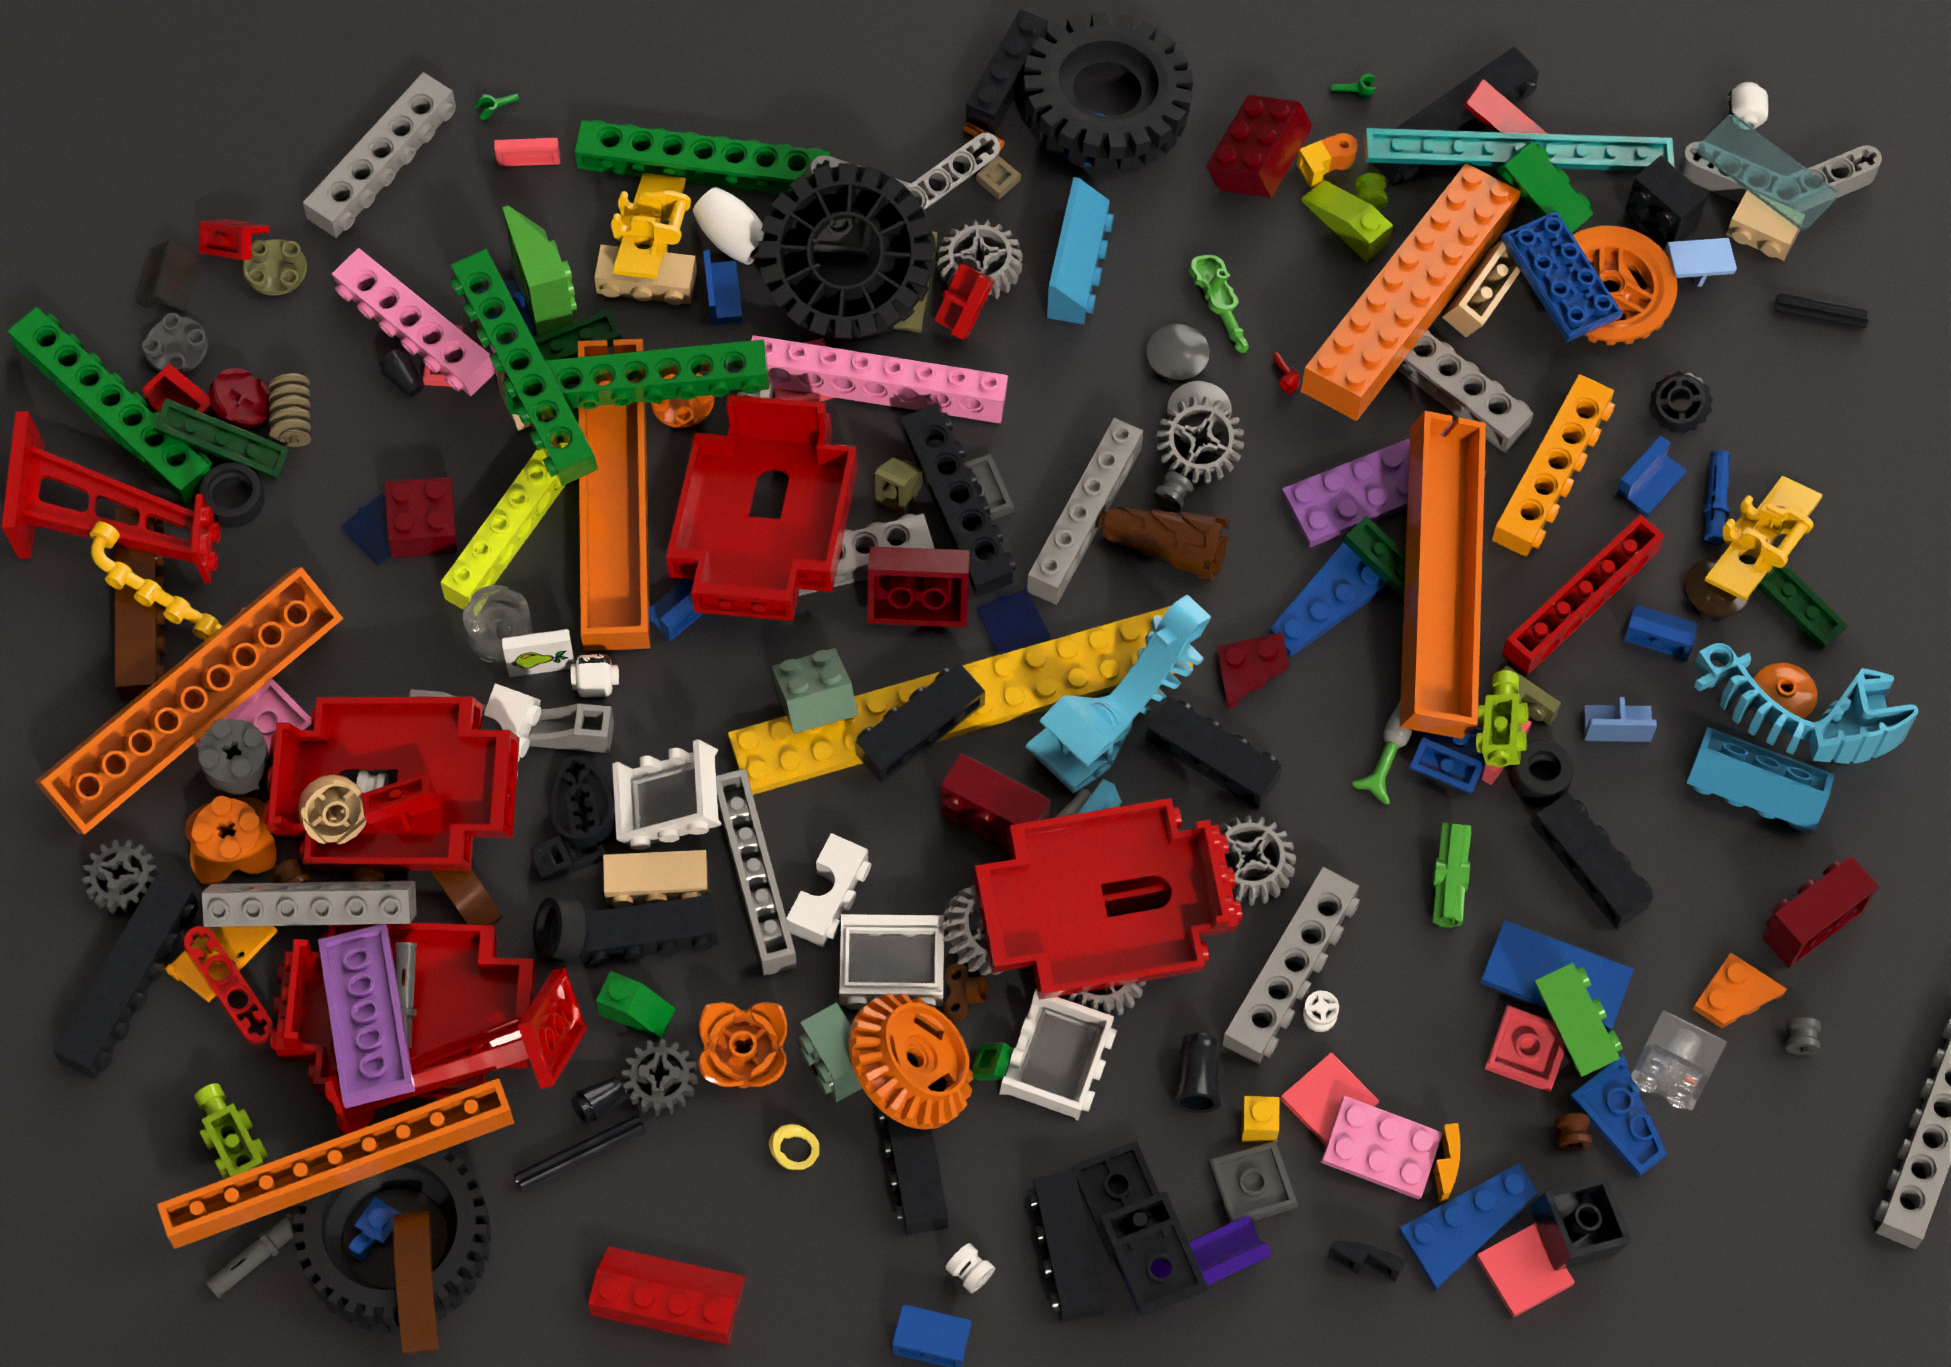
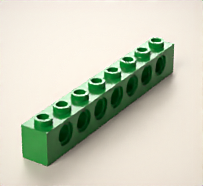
(714, 171)
(480, 273)
(29, 339)
(653, 367)

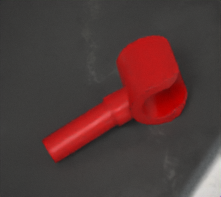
(1290, 380)

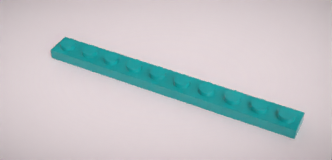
(1495, 148)

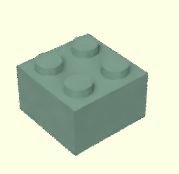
(814, 690)
(826, 1046)

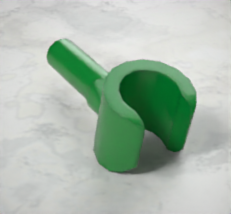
(1361, 88)
(490, 104)

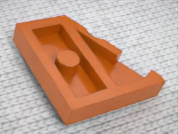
(1736, 992)

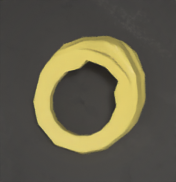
(787, 1132)

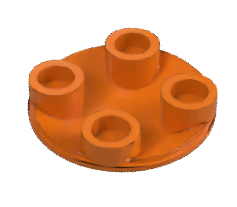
(683, 413)

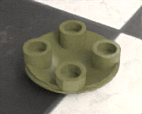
(275, 266)

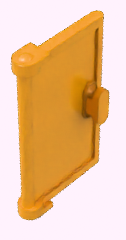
(234, 942)

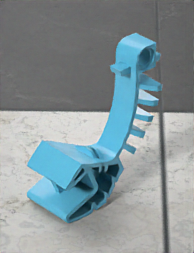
(1849, 729)
(1088, 732)

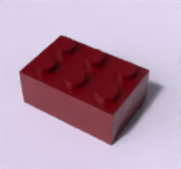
(1259, 146)
(918, 586)
(988, 800)
(1819, 910)

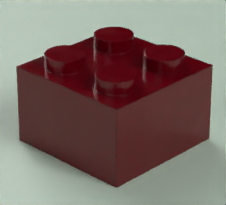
(421, 517)

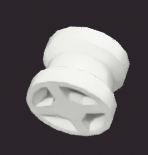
(370, 782)
(1322, 1003)

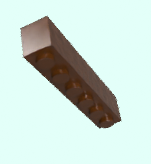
(138, 626)

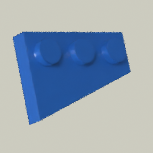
(1620, 1116)

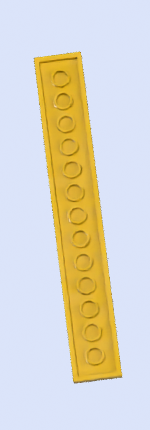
(1014, 687)

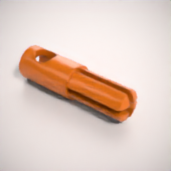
(973, 130)

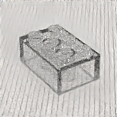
(1677, 1061)

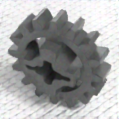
(112, 865)
(673, 1079)

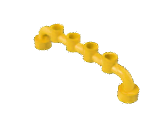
(147, 590)

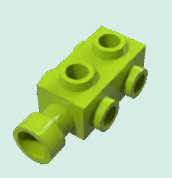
(1502, 741)
(222, 1119)

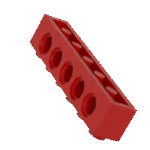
(1582, 595)

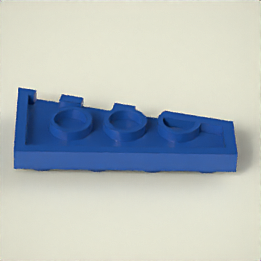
(1328, 599)
(1463, 1225)

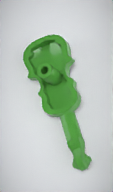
(1211, 276)

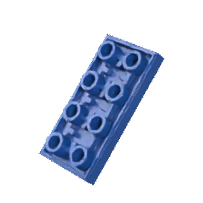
(1561, 276)
(1526, 955)

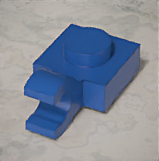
(375, 1227)

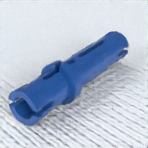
(1716, 509)

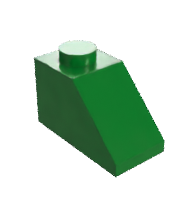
(634, 1006)

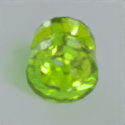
(1371, 189)

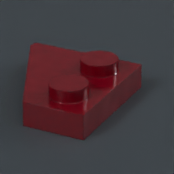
(1251, 664)

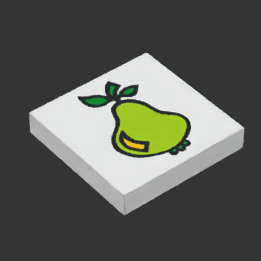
(538, 653)

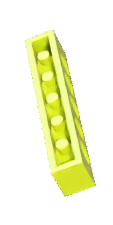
(503, 531)

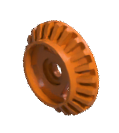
(1611, 253)
(878, 1053)

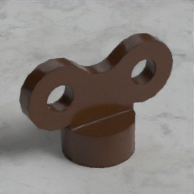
(963, 991)

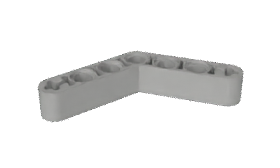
(1854, 167)
(942, 172)

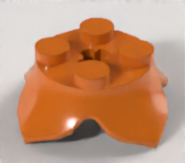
(249, 850)
(725, 1027)

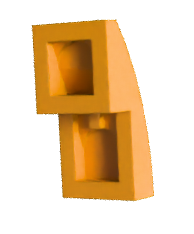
(1447, 1169)

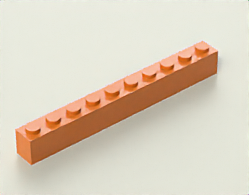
(335, 1163)

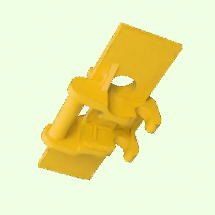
(640, 224)
(1781, 512)

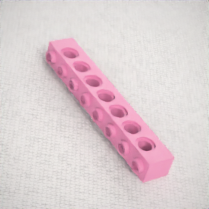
(885, 380)

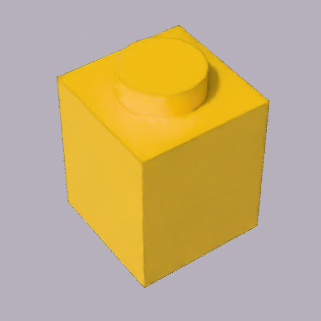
(1260, 1119)

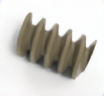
(289, 410)

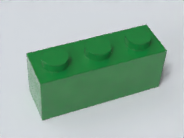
(1544, 186)

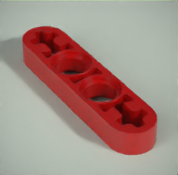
(225, 987)

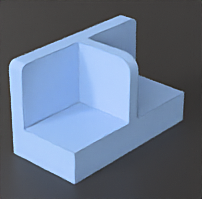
(1701, 258)

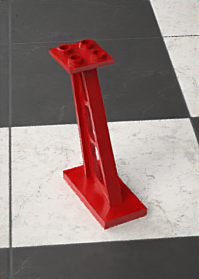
(25, 510)
(543, 1034)

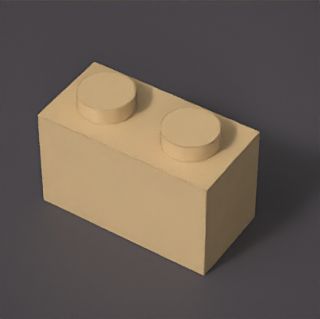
(1762, 228)

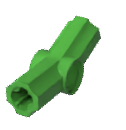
(1451, 875)

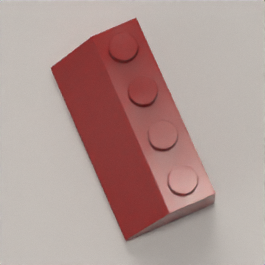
(666, 1295)

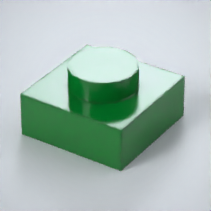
(991, 1061)

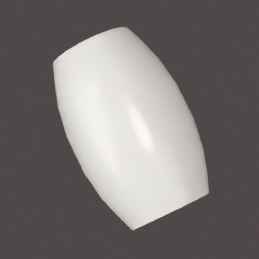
(729, 225)

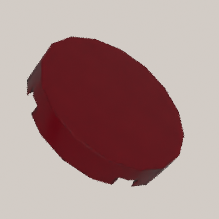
(240, 398)

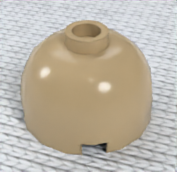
(332, 809)

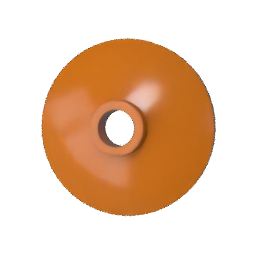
(1803, 696)

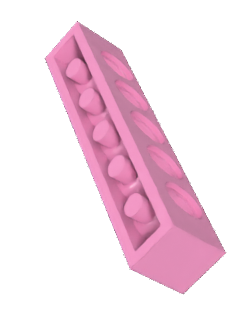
(362, 271)

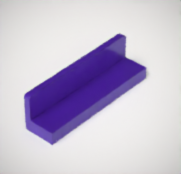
(1221, 1252)

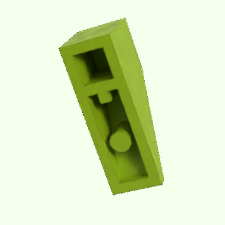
(1350, 218)

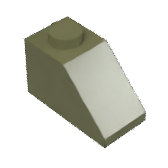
(897, 485)

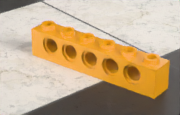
(1584, 398)

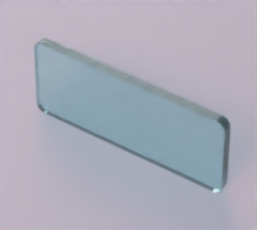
(1767, 172)

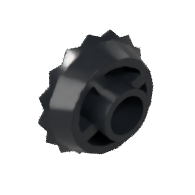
(1681, 402)

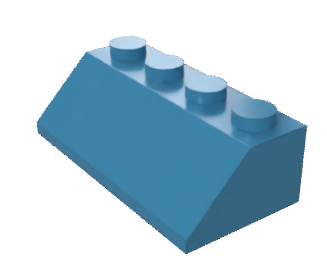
(1078, 254)
(1760, 780)

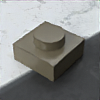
(998, 177)

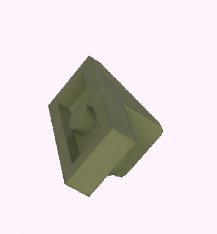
(1540, 704)

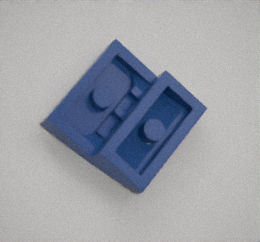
(1450, 760)

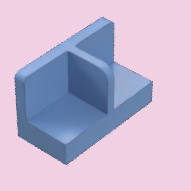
(1618, 722)

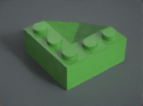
(540, 272)
(1578, 1019)

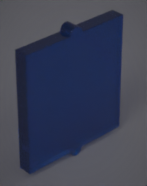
(370, 529)
(1013, 622)

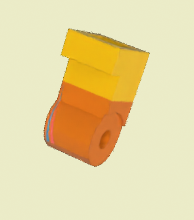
(1326, 156)

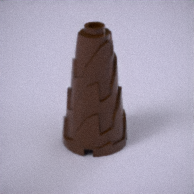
(1183, 540)

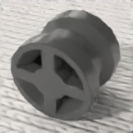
(1173, 491)
(1803, 1036)

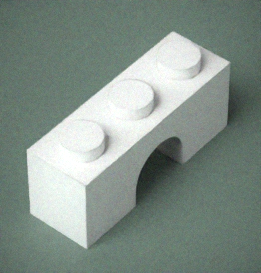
(514, 713)
(818, 916)

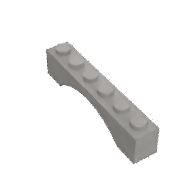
(569, 727)

